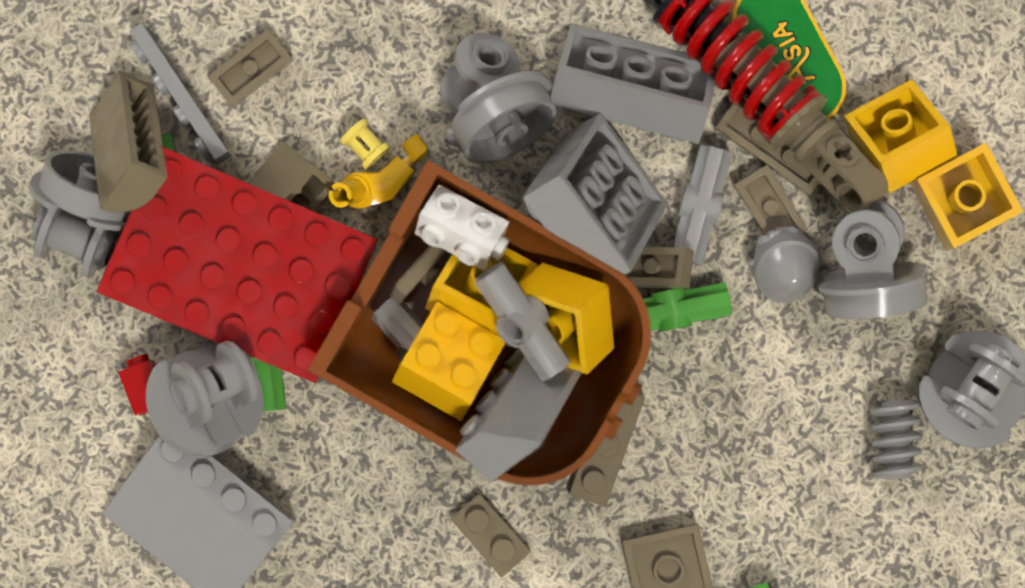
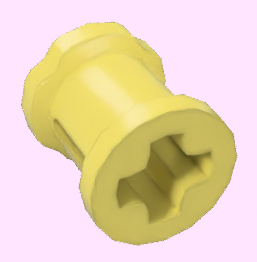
(352, 139)

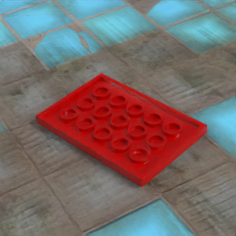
(237, 265)

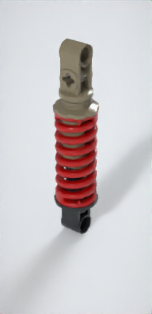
(772, 97)

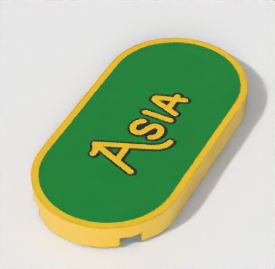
(799, 40)

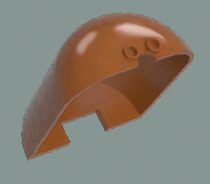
(365, 360)

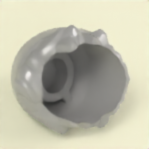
(785, 264)

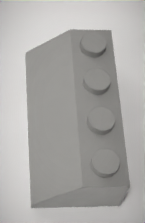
(633, 84)
(513, 416)

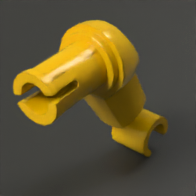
(372, 188)

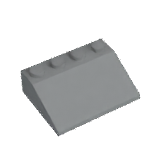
(596, 196)
(198, 517)

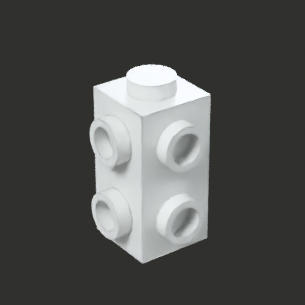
(462, 228)

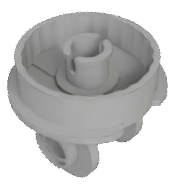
(493, 101)
(71, 186)
(871, 277)
(975, 389)
(205, 399)

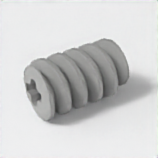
(896, 439)

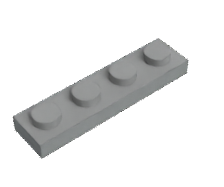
(169, 81)

